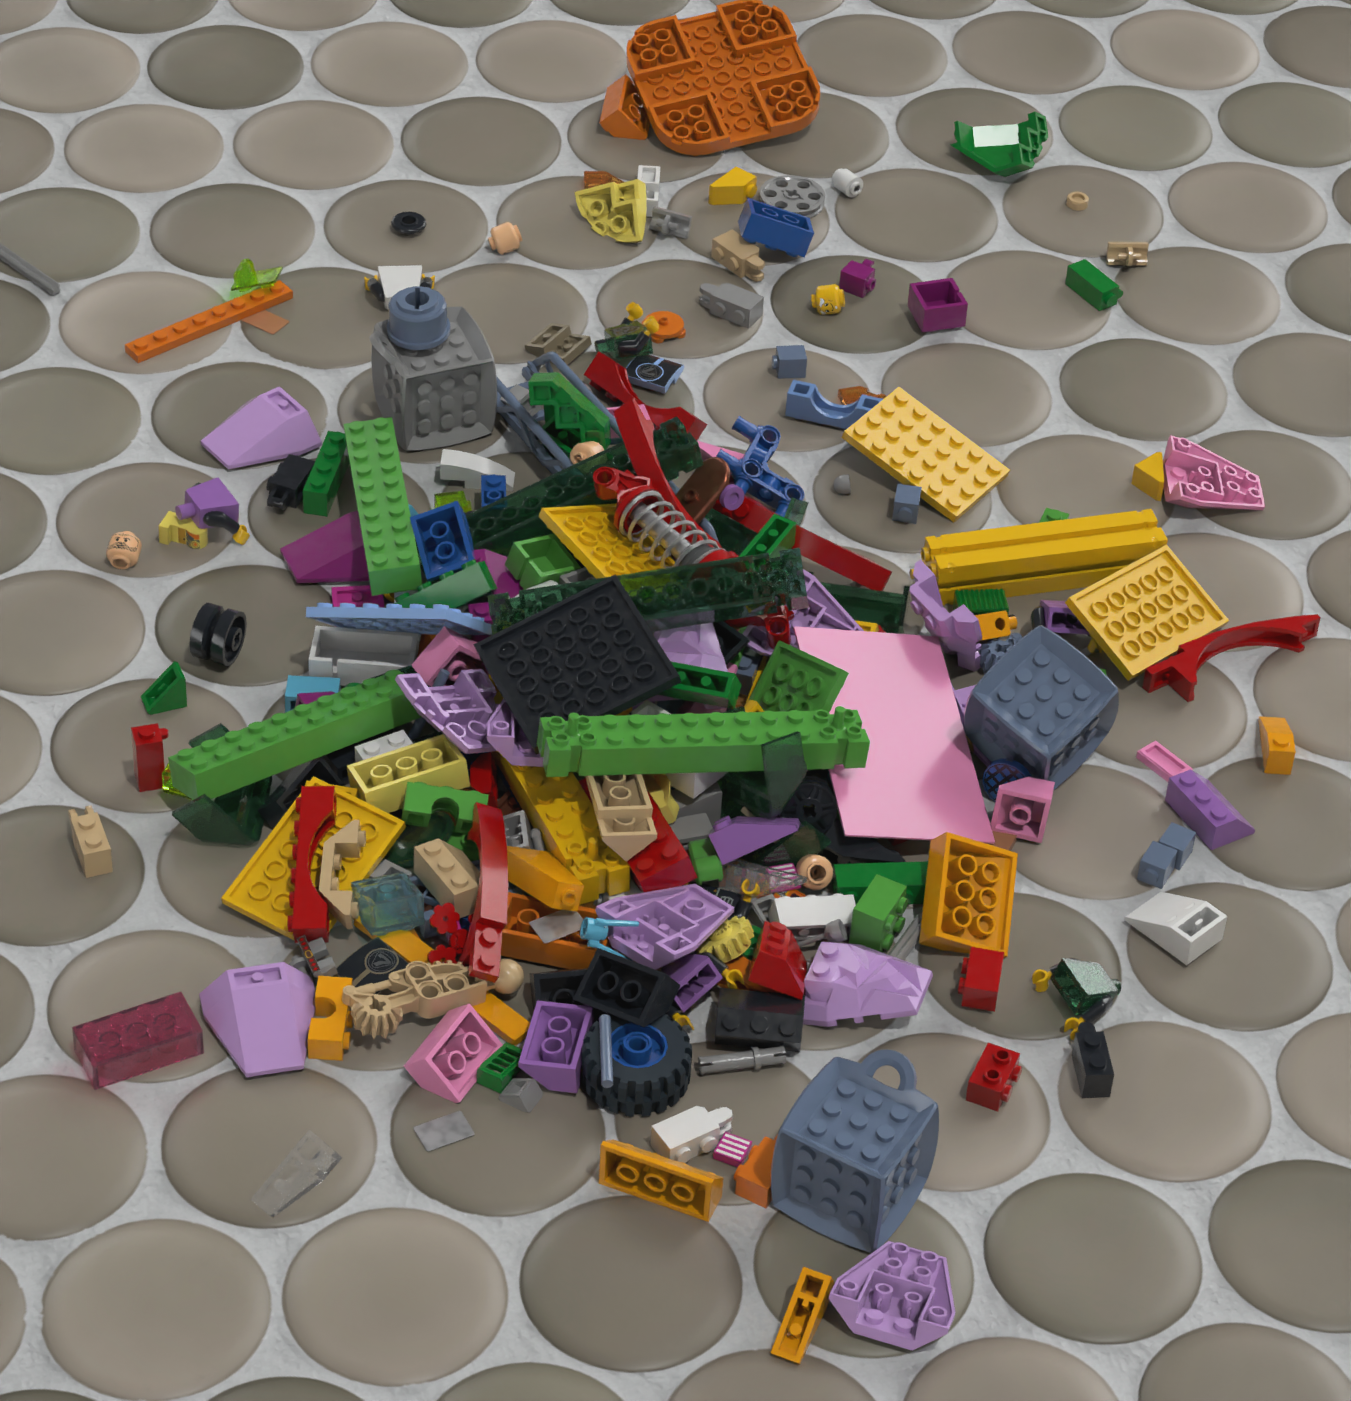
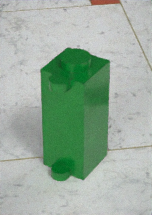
(1092, 285)

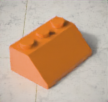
(624, 112)

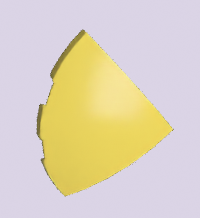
(615, 209)

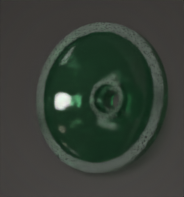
(402, 851)

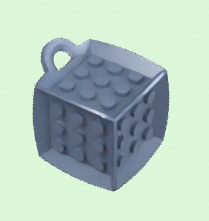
(1042, 707)
(855, 1151)

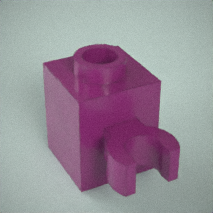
(858, 278)

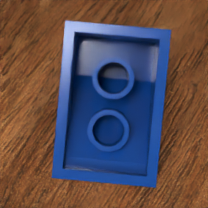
(443, 539)

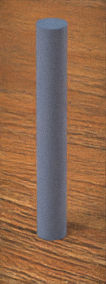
(420, 722)
(606, 1051)

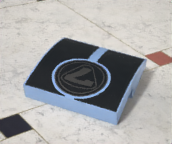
(653, 372)

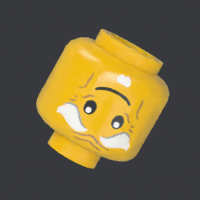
(828, 299)

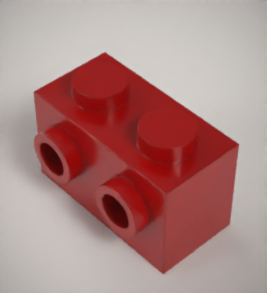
(982, 978)
(993, 1077)

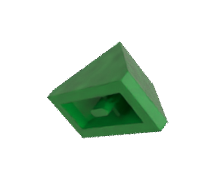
(166, 692)

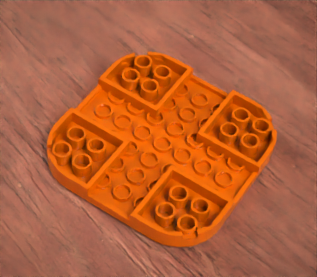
(722, 78)

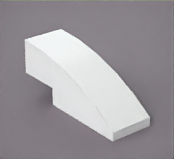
(651, 177)
(470, 467)

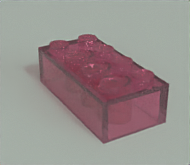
(138, 1040)

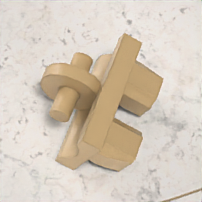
(1127, 253)

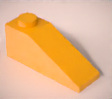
(1276, 745)
(803, 1315)

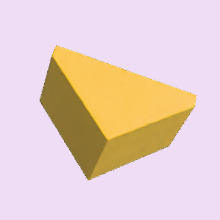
(1149, 476)

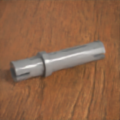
(742, 1060)

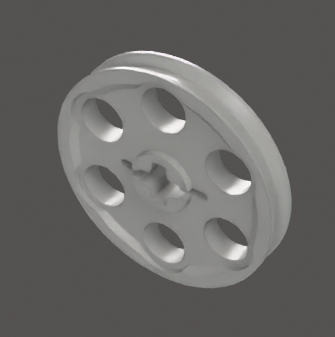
(793, 197)

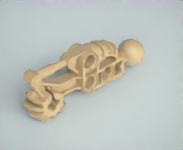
(424, 990)

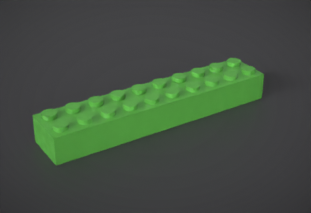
(382, 506)
(291, 738)

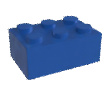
(775, 228)

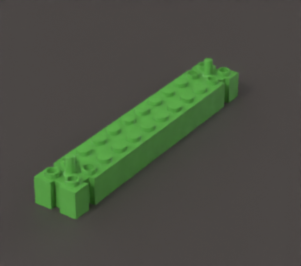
(695, 741)

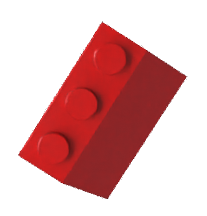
(778, 961)

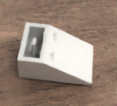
(1179, 924)

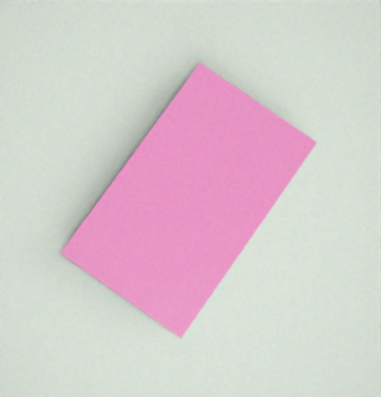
(918, 756)

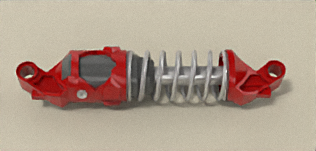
(637, 512)

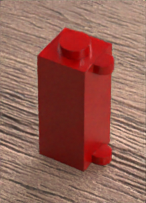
(148, 756)

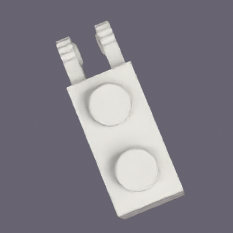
(690, 1133)

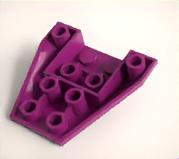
(329, 553)

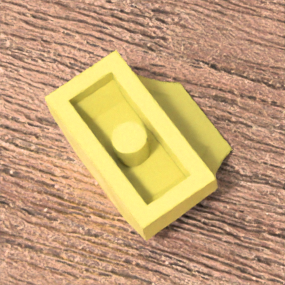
(659, 789)

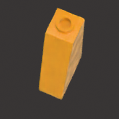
(544, 878)

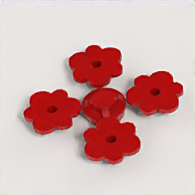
(449, 925)

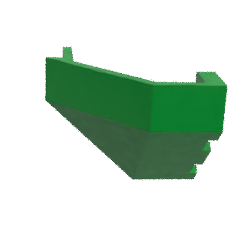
(1003, 147)
(569, 407)

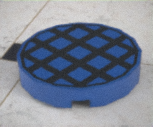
(1000, 773)

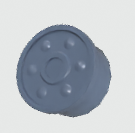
(418, 318)

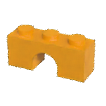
(329, 1035)

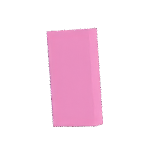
(1161, 760)

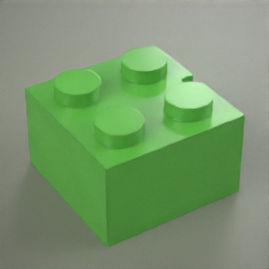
(539, 560)
(879, 914)

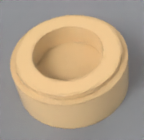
(1077, 201)

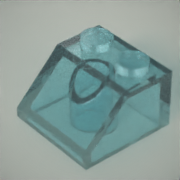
(389, 903)

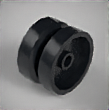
(218, 634)

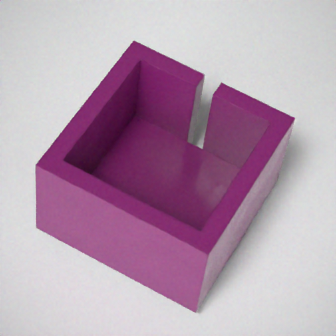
(937, 305)

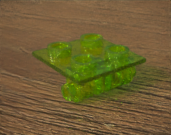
(246, 276)

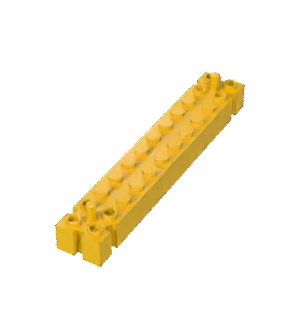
(567, 825)

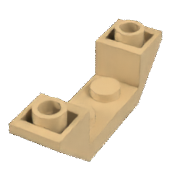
(341, 845)

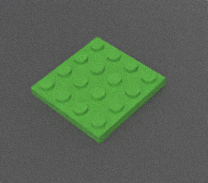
(797, 682)

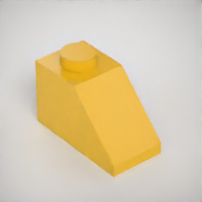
(733, 188)

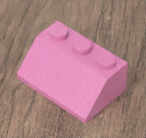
(453, 1053)

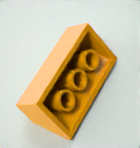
(659, 1179)

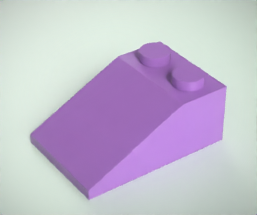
(745, 834)

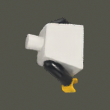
(394, 279)

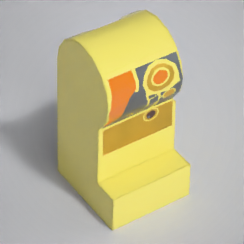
(182, 532)

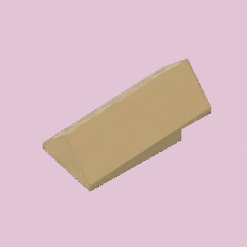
(622, 812)

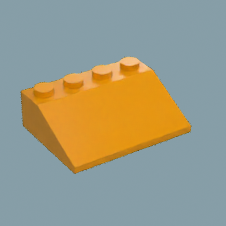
(968, 895)

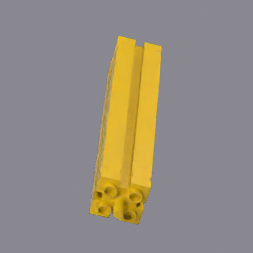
(1041, 554)

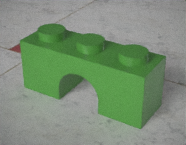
(424, 800)

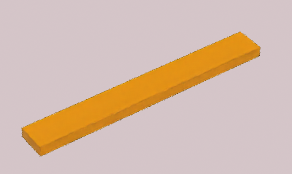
(493, 1011)

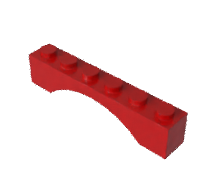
(613, 378)
(317, 816)

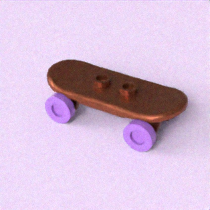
(706, 487)

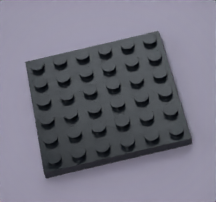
(577, 658)

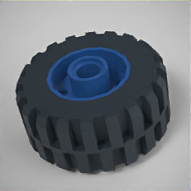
(647, 1064)

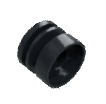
(817, 791)

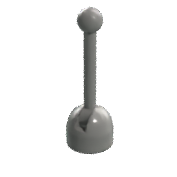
(833, 932)

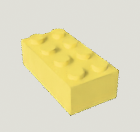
(385, 776)

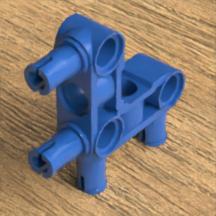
(752, 471)

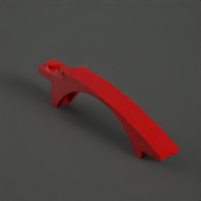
(638, 440)
(816, 548)
(1181, 669)
(484, 938)

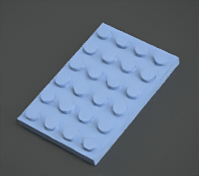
(398, 619)

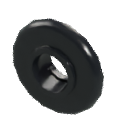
(408, 222)

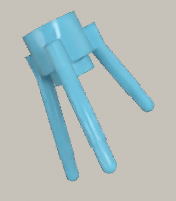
(597, 930)

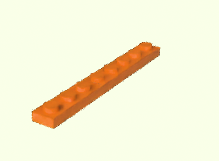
(207, 321)

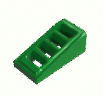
(497, 1082)

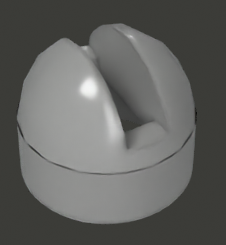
(842, 484)

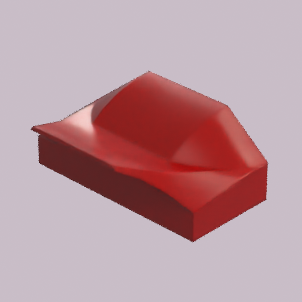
(485, 777)

